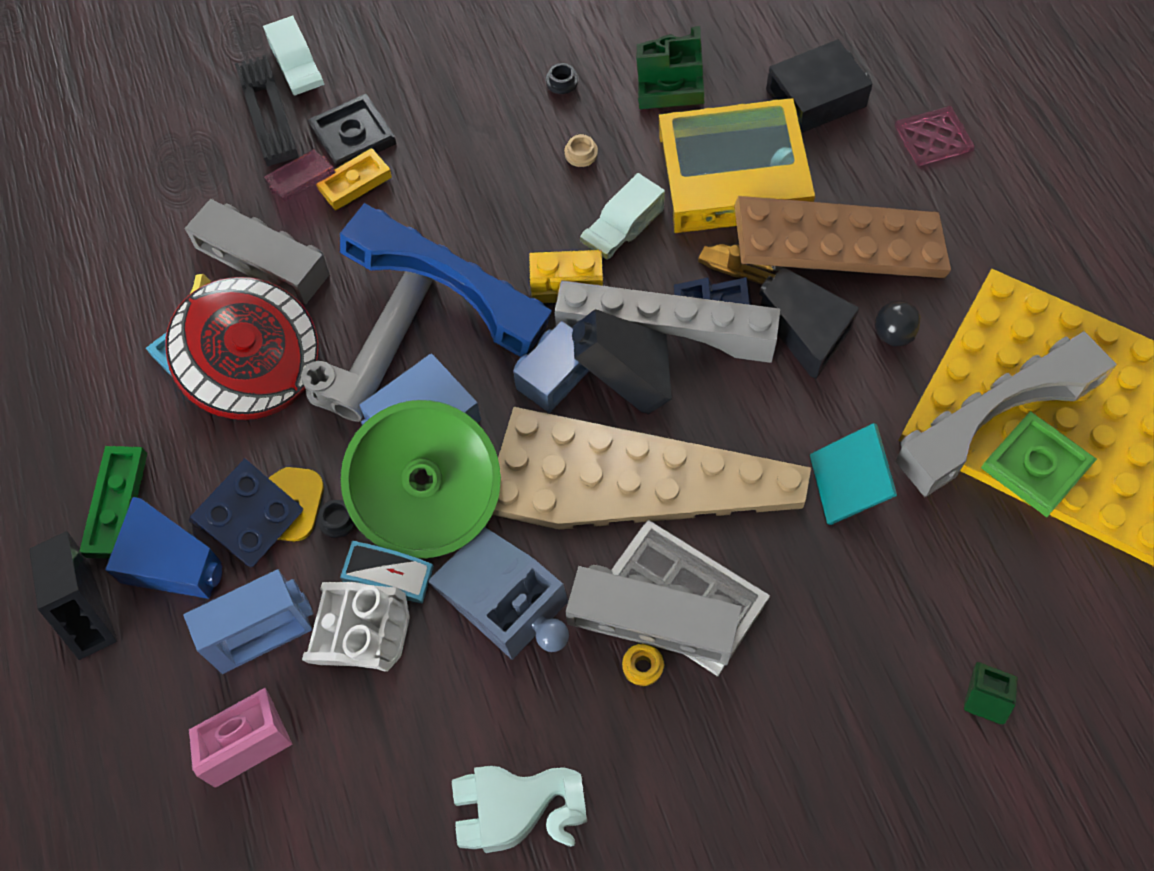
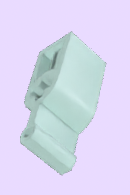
(293, 55)
(625, 216)

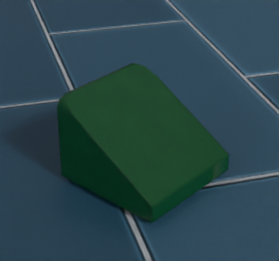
(991, 693)

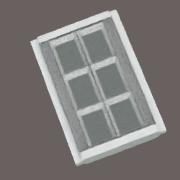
(673, 562)

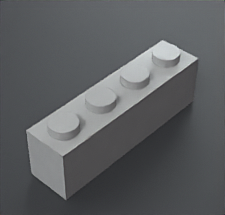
(258, 250)
(653, 613)

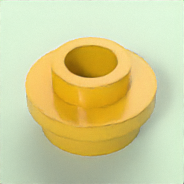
(647, 653)

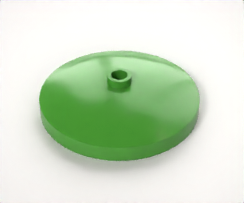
(412, 515)

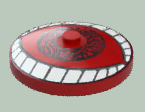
(240, 347)

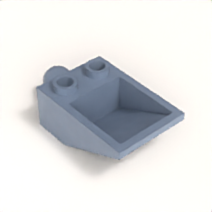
(504, 594)

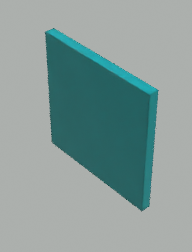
(853, 474)

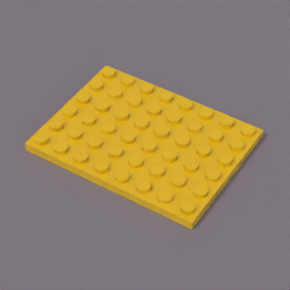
(1110, 422)

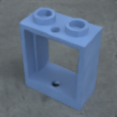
(249, 621)

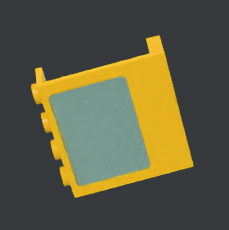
(731, 154)

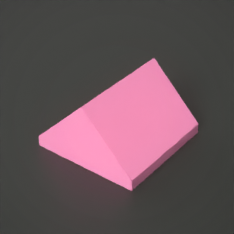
(237, 739)

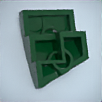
(670, 71)

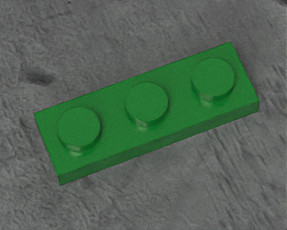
(114, 489)

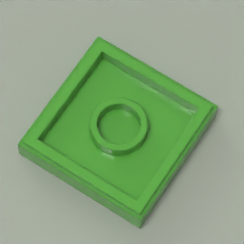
(1038, 463)

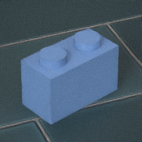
(549, 369)

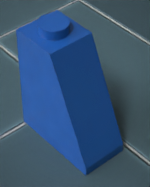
(162, 555)

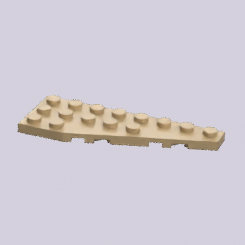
(596, 474)

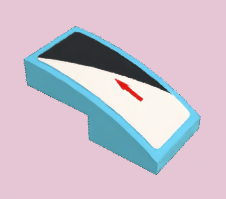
(387, 568)

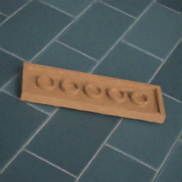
(841, 237)

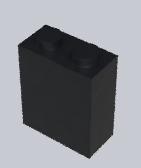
(822, 83)

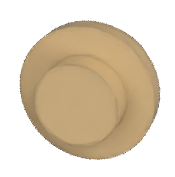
(581, 151)

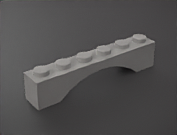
(732, 327)
(1063, 374)

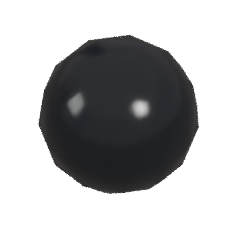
(897, 323)

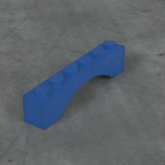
(385, 244)

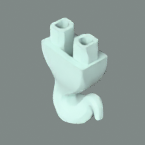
(513, 805)

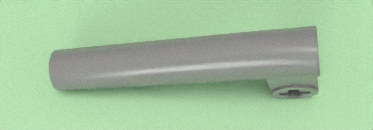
(345, 390)

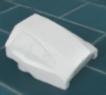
(359, 626)

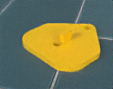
(307, 489)

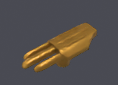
(728, 261)

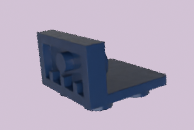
(246, 513)

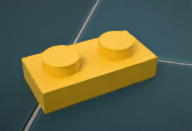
(354, 179)

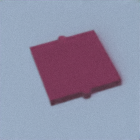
(299, 175)

